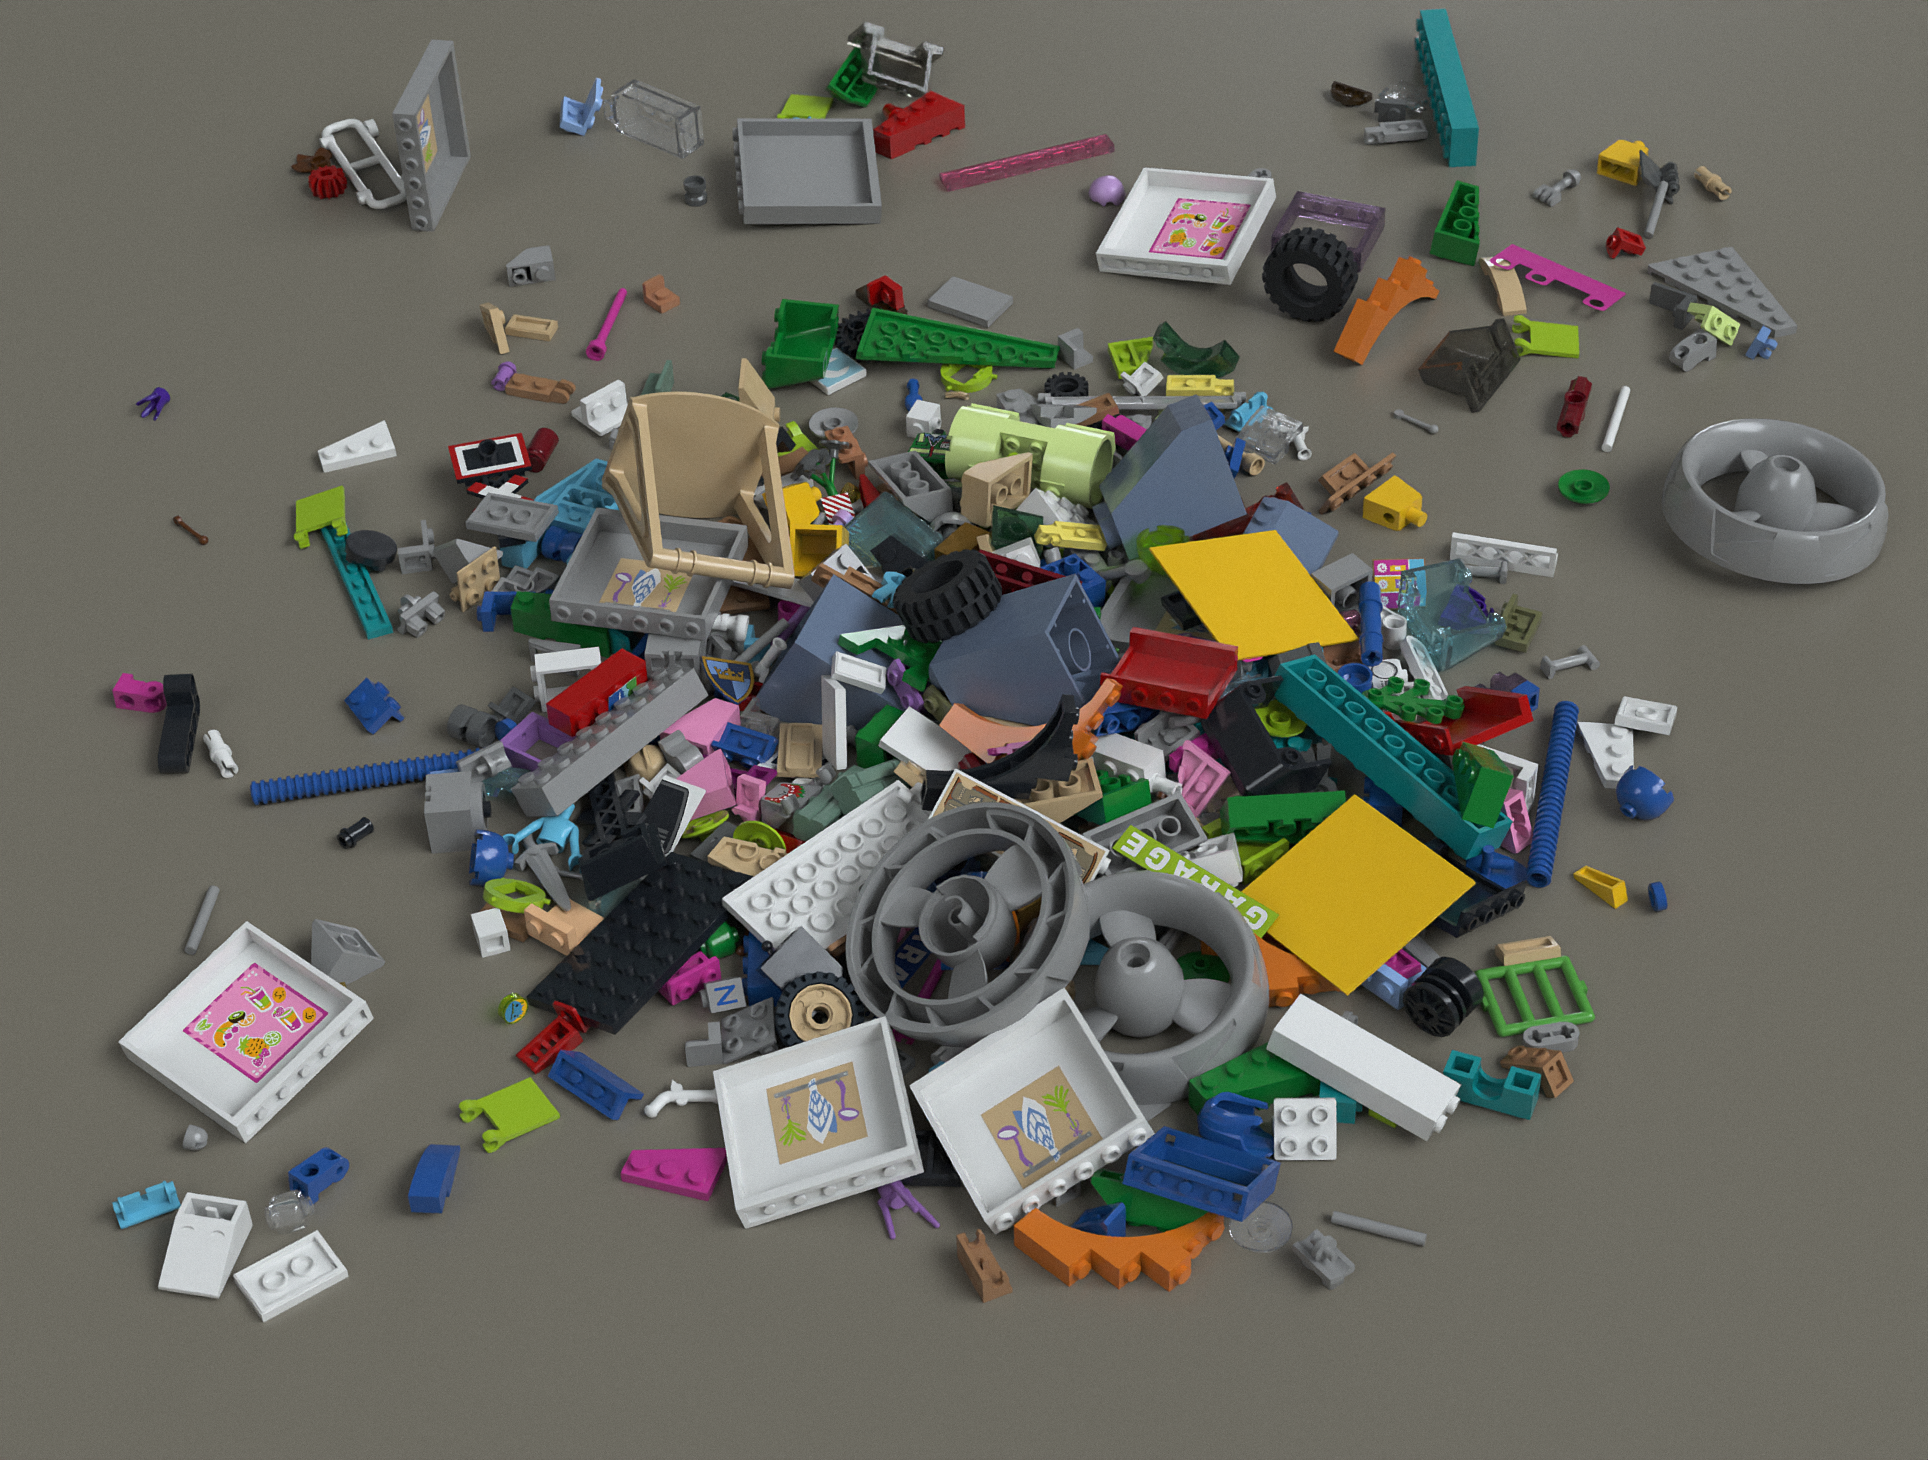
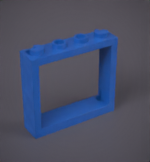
(1151, 1174)

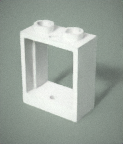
(560, 662)

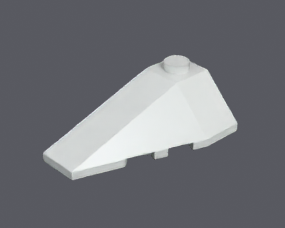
(1219, 858)

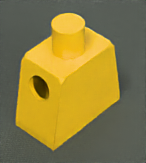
(1622, 161)
(800, 503)
(1394, 505)

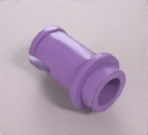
(504, 374)

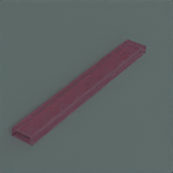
(1026, 162)

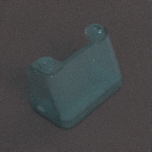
(1445, 613)

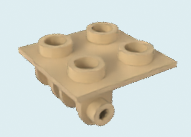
(475, 579)

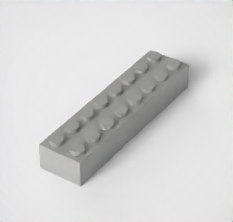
(608, 742)

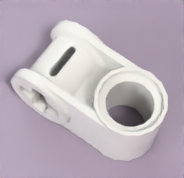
(1393, 629)

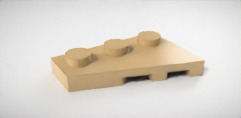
(743, 856)

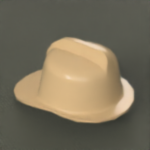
(645, 762)

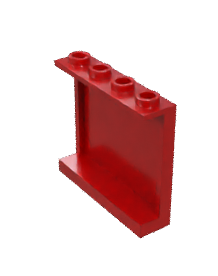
(1174, 672)
(1484, 717)

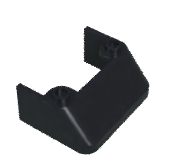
(1250, 751)

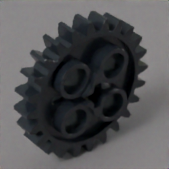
(851, 332)

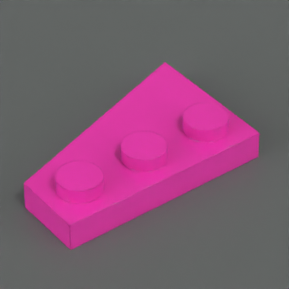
(676, 1170)

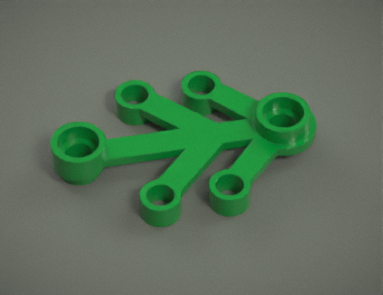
(1412, 705)

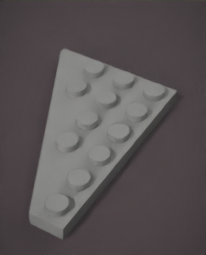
(1727, 285)

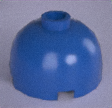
(1642, 794)
(489, 857)

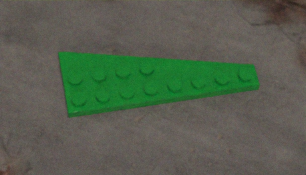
(918, 339)

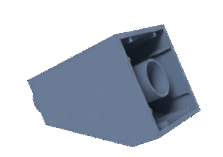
(1171, 479)
(1027, 655)
(794, 682)

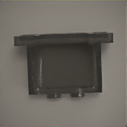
(893, 64)
(1472, 363)

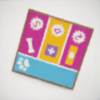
(1388, 574)

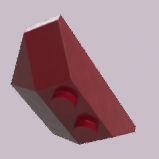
(1017, 575)

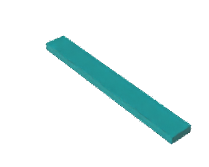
(359, 586)

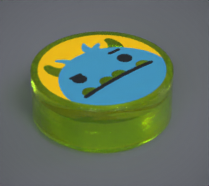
(512, 1008)

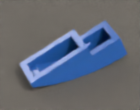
(433, 1178)

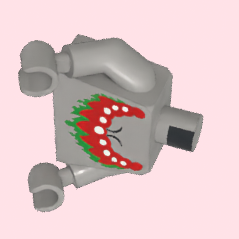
(785, 798)

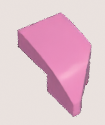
(748, 797)

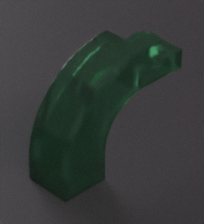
(1190, 360)

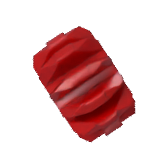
(327, 182)

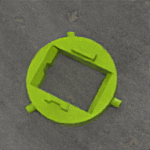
(978, 382)
(496, 891)

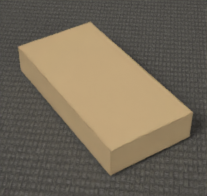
(531, 327)
(1527, 950)

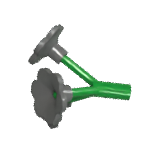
(816, 461)

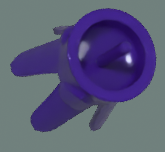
(158, 399)

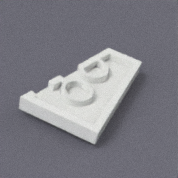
(360, 448)
(1610, 749)

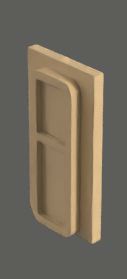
(799, 750)

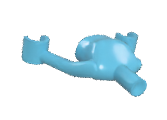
(554, 830)

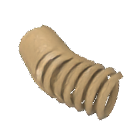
(954, 394)

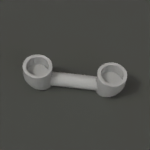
(1135, 569)

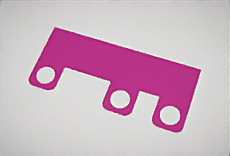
(1552, 270)

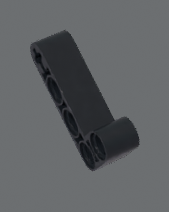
(179, 723)

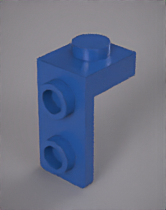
(494, 604)

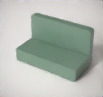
(660, 382)

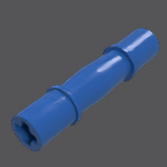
(1371, 624)

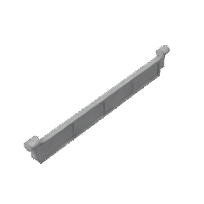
(1149, 402)

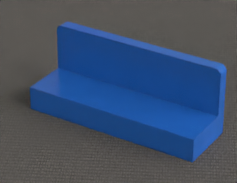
(593, 1083)

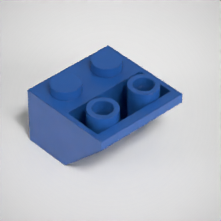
(1092, 582)

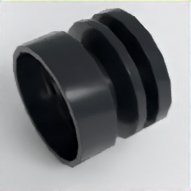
(1443, 996)

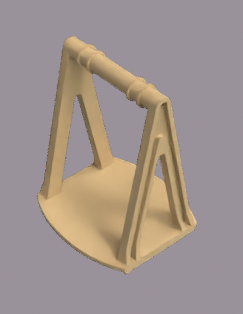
(700, 461)

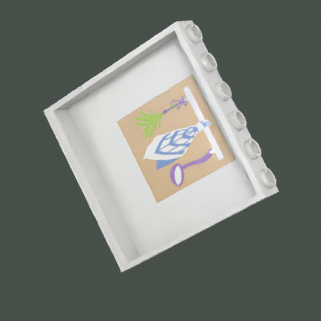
(1031, 1111)
(816, 1122)

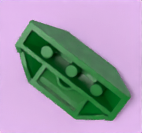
(848, 83)
(1141, 1206)

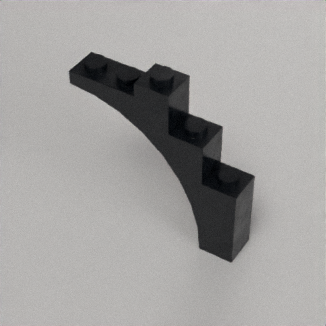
(1015, 775)

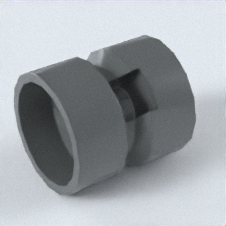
(472, 726)

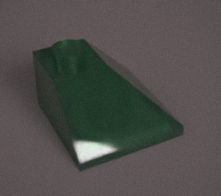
(1013, 526)

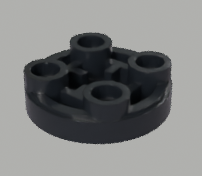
(370, 549)

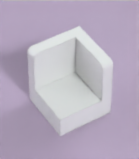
(490, 932)

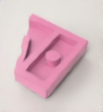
(1199, 777)

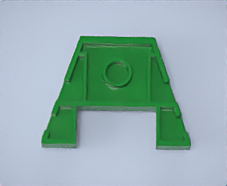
(897, 644)

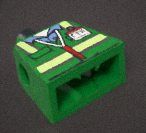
(932, 449)

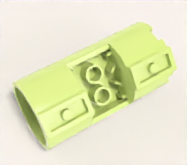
(1065, 459)

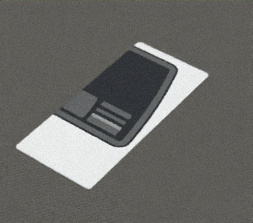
(672, 810)

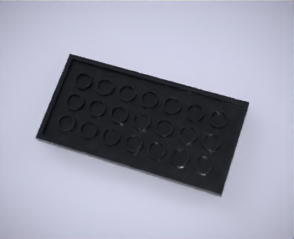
(640, 943)

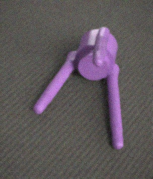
(898, 1196)

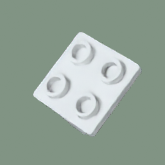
(603, 408)
(1304, 1128)

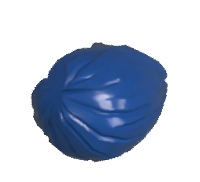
(1233, 1123)

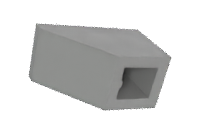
(531, 266)

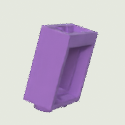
(532, 728)

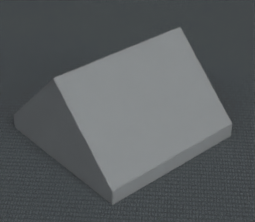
(458, 554)

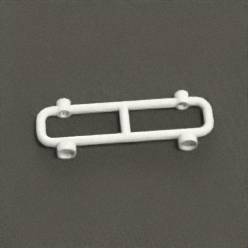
(367, 131)

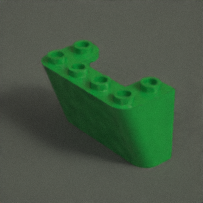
(801, 343)

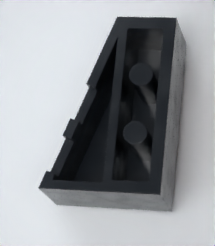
(897, 554)

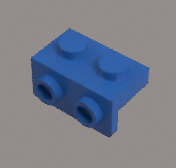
(372, 705)
(745, 745)

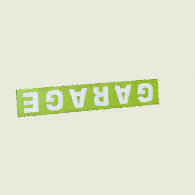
(1159, 858)

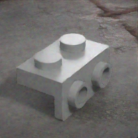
(1161, 736)

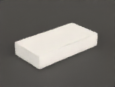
(858, 672)

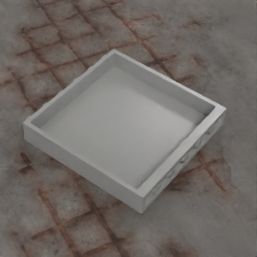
(806, 171)

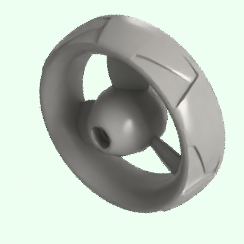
(1776, 519)
(970, 922)
(1144, 988)

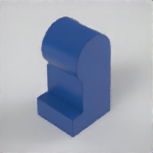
(318, 1173)

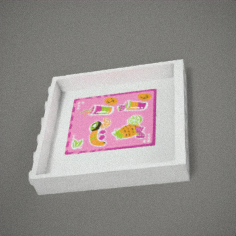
(1186, 225)
(246, 1031)

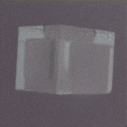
(755, 720)

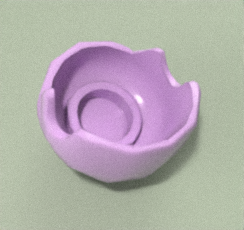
(1106, 190)

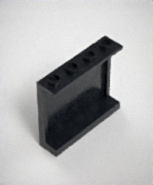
(1480, 903)

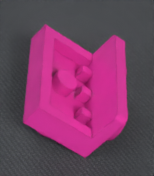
(691, 978)

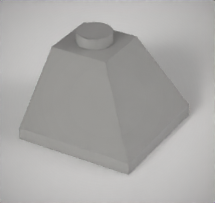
(342, 952)

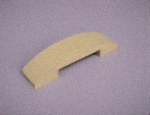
(1507, 285)

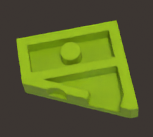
(1130, 354)

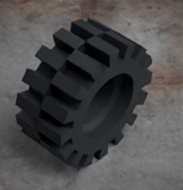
(1067, 385)

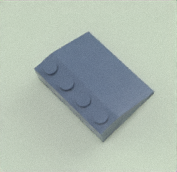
(1302, 532)

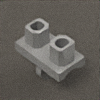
(416, 610)
(485, 762)
(1324, 1258)

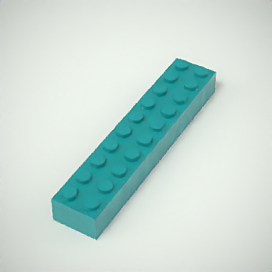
(1447, 88)
(1383, 753)

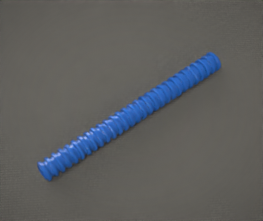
(353, 778)
(1552, 795)

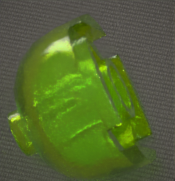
(1162, 536)

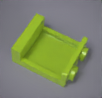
(1254, 857)

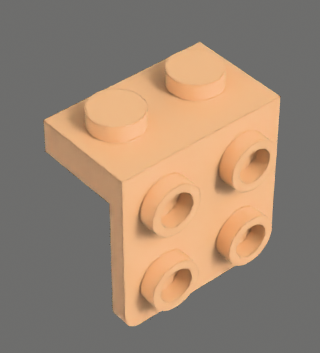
(561, 928)

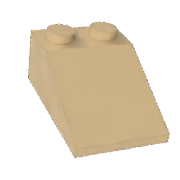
(755, 392)
(995, 482)
(1064, 799)

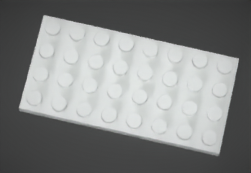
(825, 874)

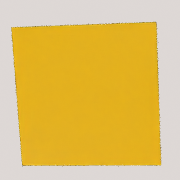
(1253, 594)
(1355, 893)

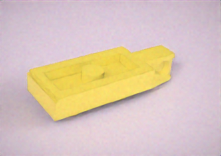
(1198, 384)
(1071, 535)

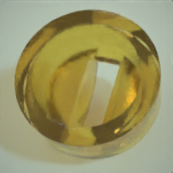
(852, 490)

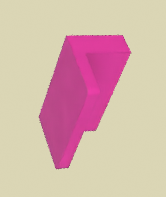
(1124, 429)

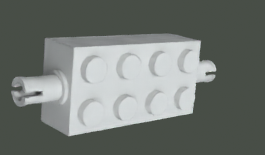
(1132, 758)

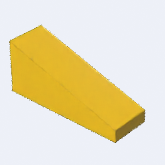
(1603, 885)

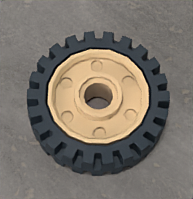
(813, 993)

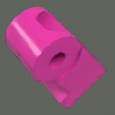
(139, 695)

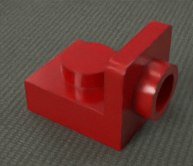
(1624, 240)
(886, 290)

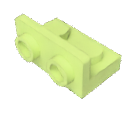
(1715, 322)

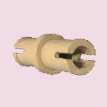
(1712, 183)

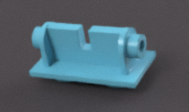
(1242, 414)
(136, 1208)

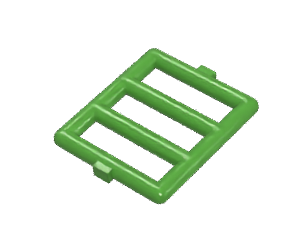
(1538, 968)

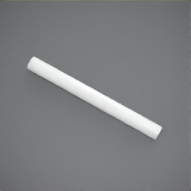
(1616, 419)

